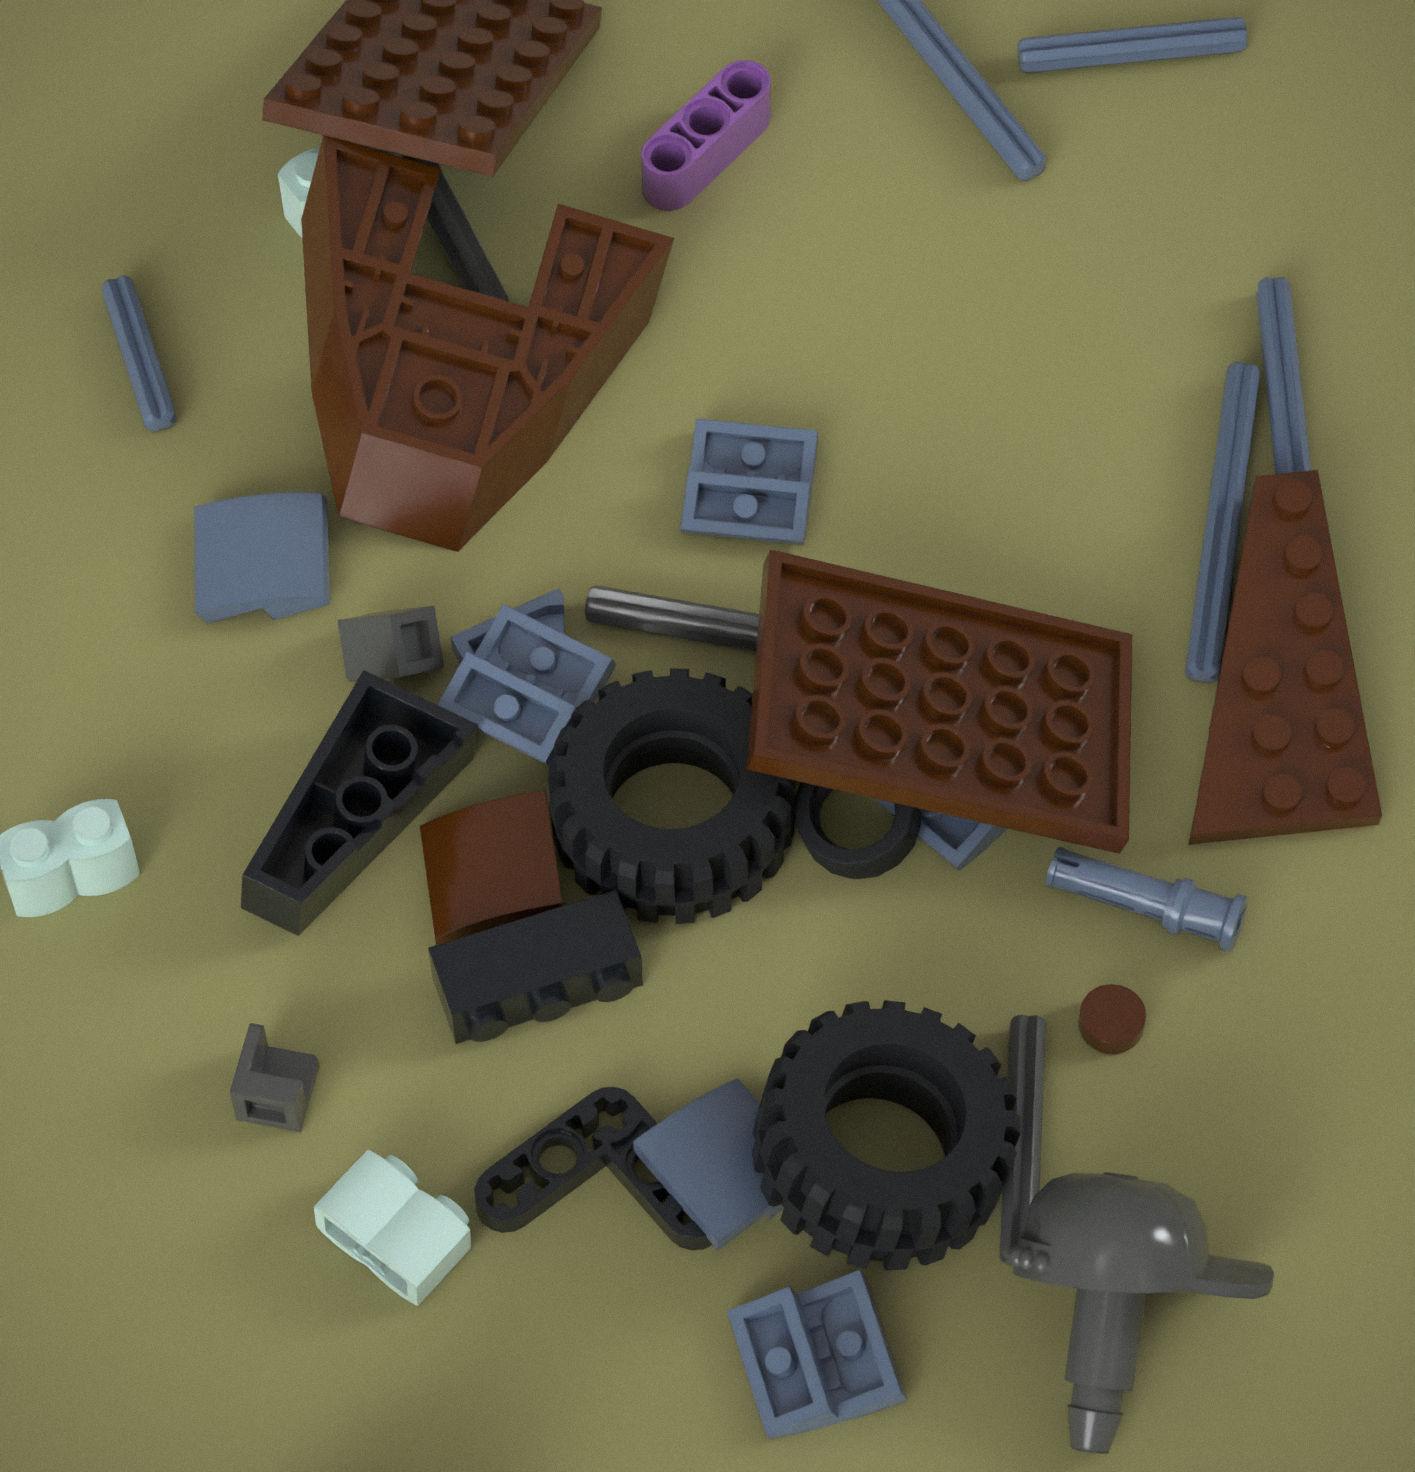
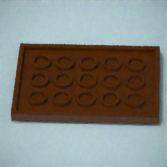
(434, 75)
(942, 702)

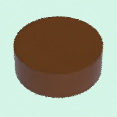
(1112, 1018)

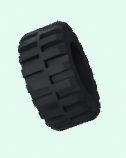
(657, 867)
(898, 1060)

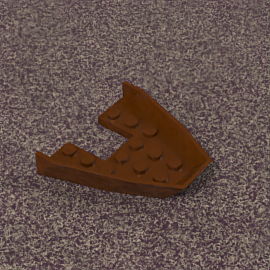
(442, 394)

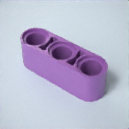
(706, 135)

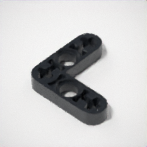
(610, 1149)

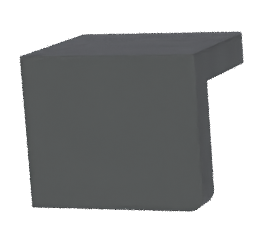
(391, 643)
(272, 1083)

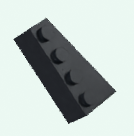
(357, 794)

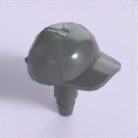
(1116, 1245)

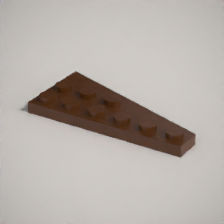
(1287, 704)

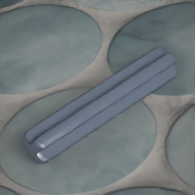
(139, 353)

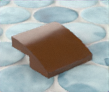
(490, 865)

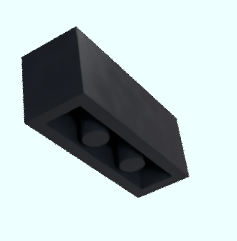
(536, 967)

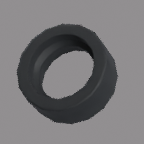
(858, 862)

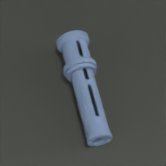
(1175, 904)

